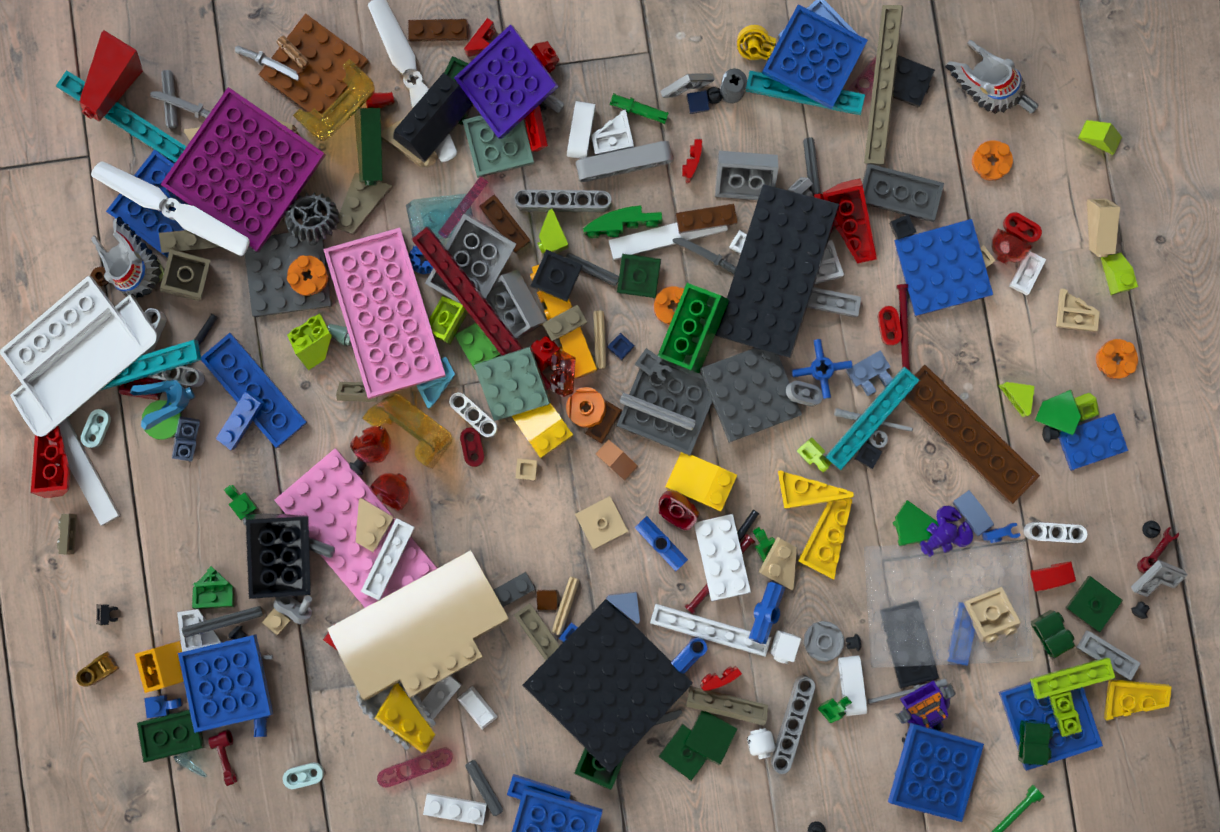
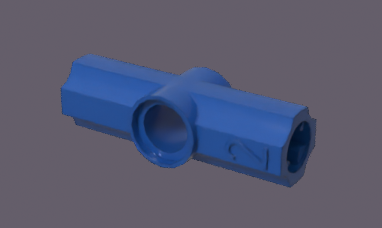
(670, 553)
(767, 613)

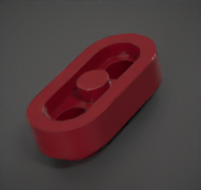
(472, 447)

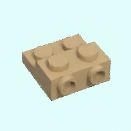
(992, 615)

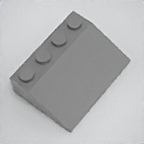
(478, 252)

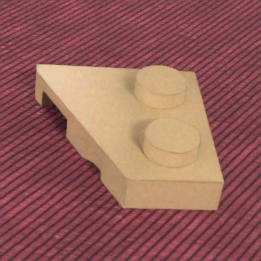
(1075, 313)
(371, 524)
(780, 563)

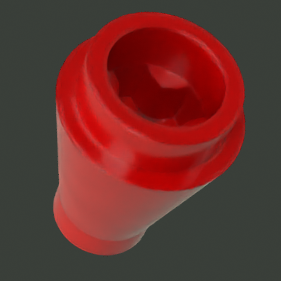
(380, 100)

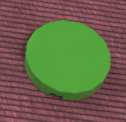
(164, 429)

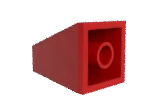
(109, 76)

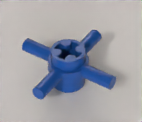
(818, 375)

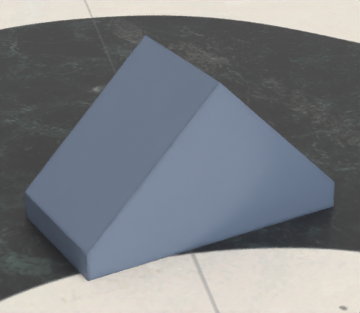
(626, 603)

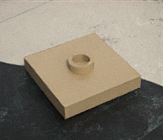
(601, 522)

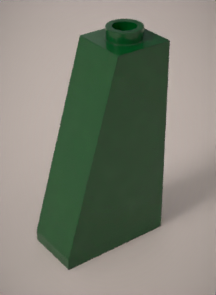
(369, 145)

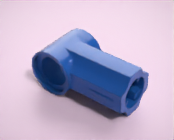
(687, 656)

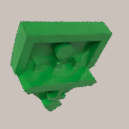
(1060, 412)
(912, 524)
(212, 591)

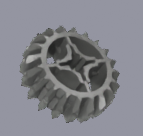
(314, 223)

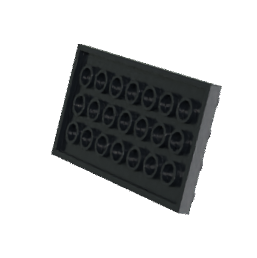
(777, 270)

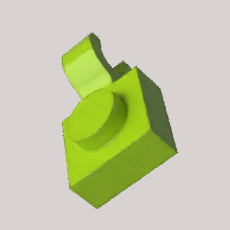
(813, 452)

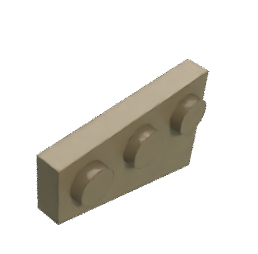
(360, 203)

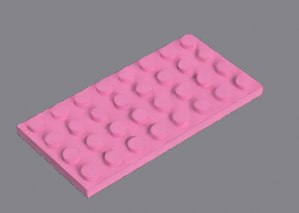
(384, 313)
(331, 500)

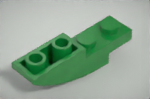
(613, 222)

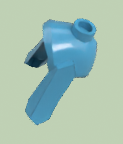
(176, 395)

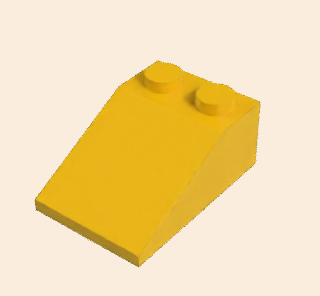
(543, 429)
(701, 481)

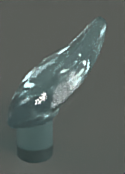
(181, 760)

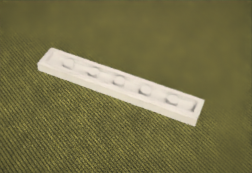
(655, 239)
(87, 476)
(707, 629)

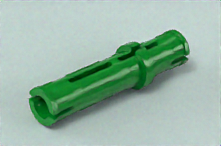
(638, 108)

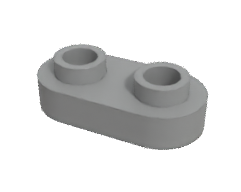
(800, 391)

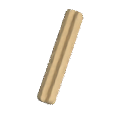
(599, 337)
(565, 605)

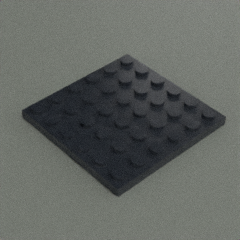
(607, 685)

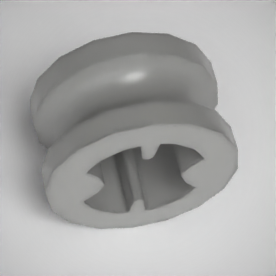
(882, 435)

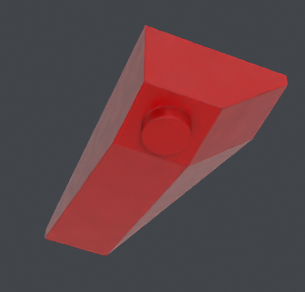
(853, 219)
(50, 466)

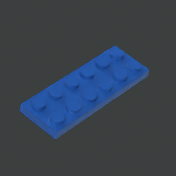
(241, 373)

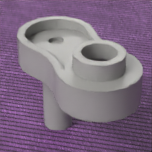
(297, 611)

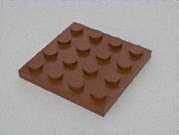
(323, 78)

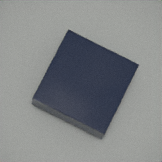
(697, 102)
(620, 346)

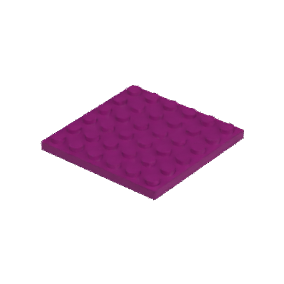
(243, 168)

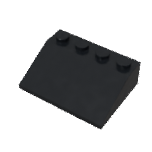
(277, 555)

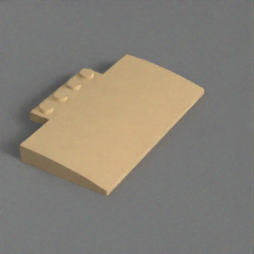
(420, 630)

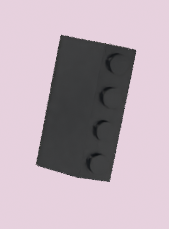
(433, 118)

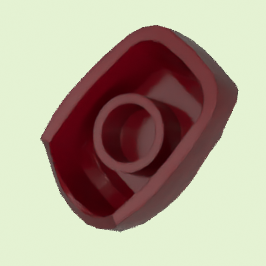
(678, 510)

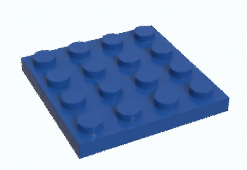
(814, 56)
(145, 221)
(943, 267)
(225, 683)
(1022, 705)
(935, 772)
(552, 813)

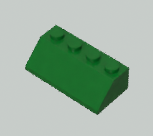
(693, 327)

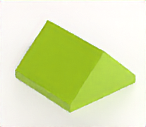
(447, 319)

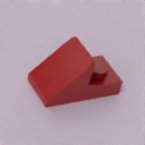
(478, 41)

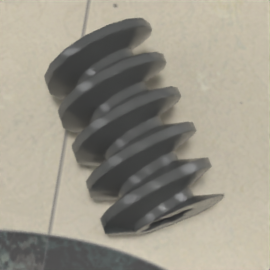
(733, 85)

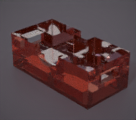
(564, 373)

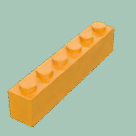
(573, 342)

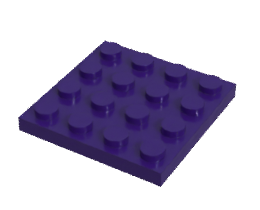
(506, 82)

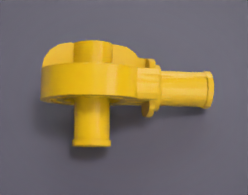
(758, 43)

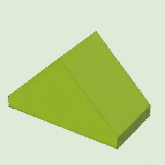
(1100, 135)
(1020, 396)

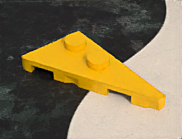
(802, 491)

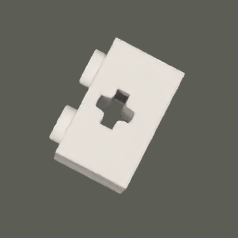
(784, 646)

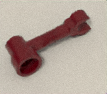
(1143, 565)
(220, 742)

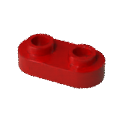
(1022, 226)
(889, 326)

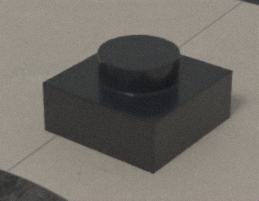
(902, 227)
(868, 455)

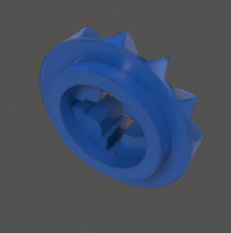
(426, 267)

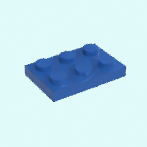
(1093, 442)

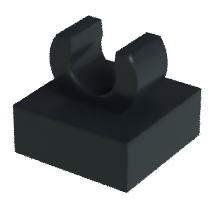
(103, 614)

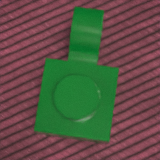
(241, 504)
(765, 543)
(834, 710)

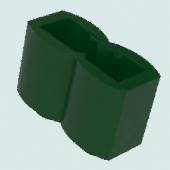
(1052, 633)
(1034, 742)

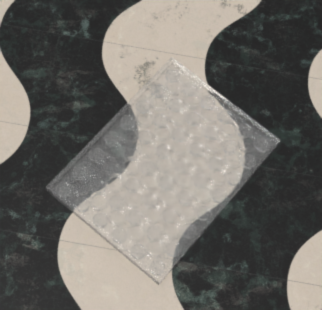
(920, 600)

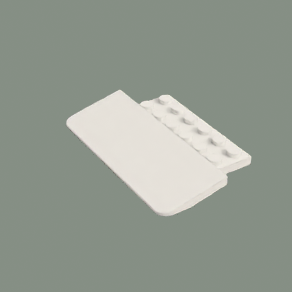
(74, 353)

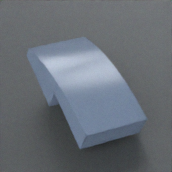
(185, 438)
(973, 513)

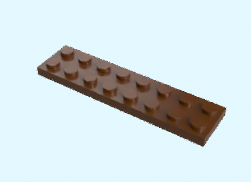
(970, 436)

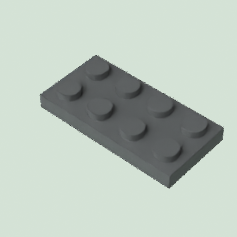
(901, 192)

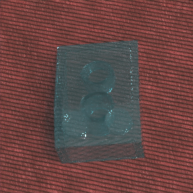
(433, 213)

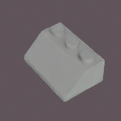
(743, 174)
(515, 304)

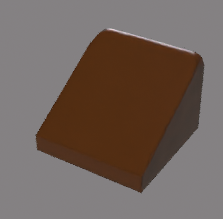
(546, 599)

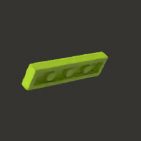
(1072, 678)

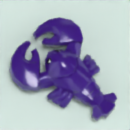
(947, 533)

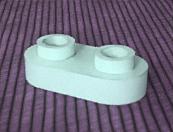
(95, 428)
(304, 775)

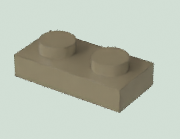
(564, 323)
(353, 392)
(67, 529)

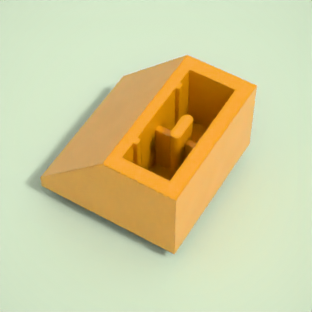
(160, 666)

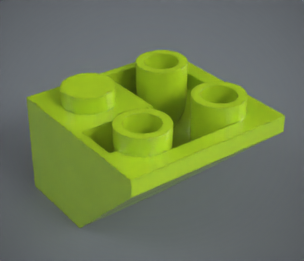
(311, 341)

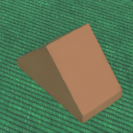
(616, 459)

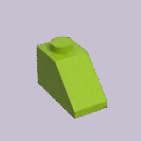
(551, 235)
(1118, 273)

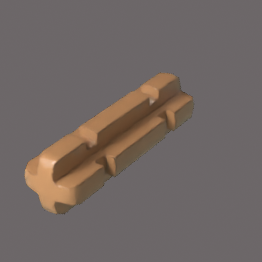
(293, 52)

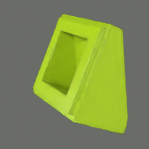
(1088, 405)

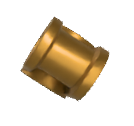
(99, 669)

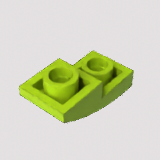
(1065, 714)

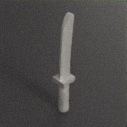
(262, 59)
(198, 110)
(854, 416)
(940, 683)

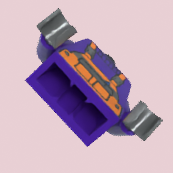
(926, 706)

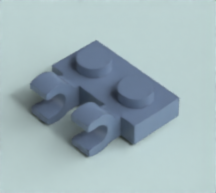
(869, 368)

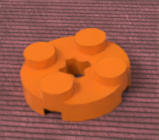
(1000, 151)
(310, 286)
(663, 300)
(1128, 361)
(594, 415)

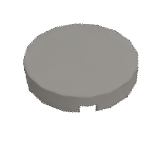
(823, 641)

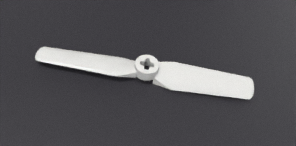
(405, 62)
(187, 216)

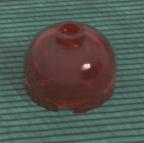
(1009, 247)
(372, 445)
(392, 490)

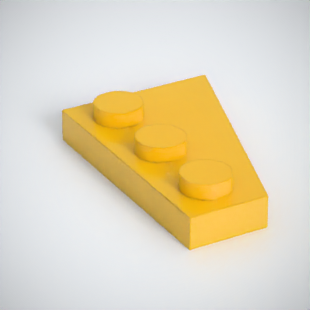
(1132, 697)
(405, 720)

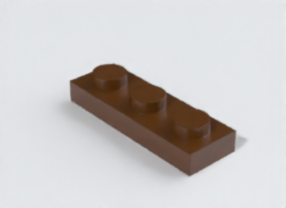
(437, 30)
(706, 218)
(504, 222)

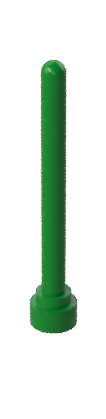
(1032, 797)

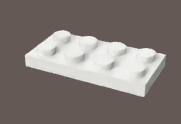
(722, 557)

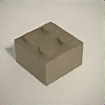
(185, 275)

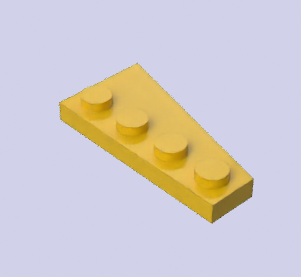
(826, 539)

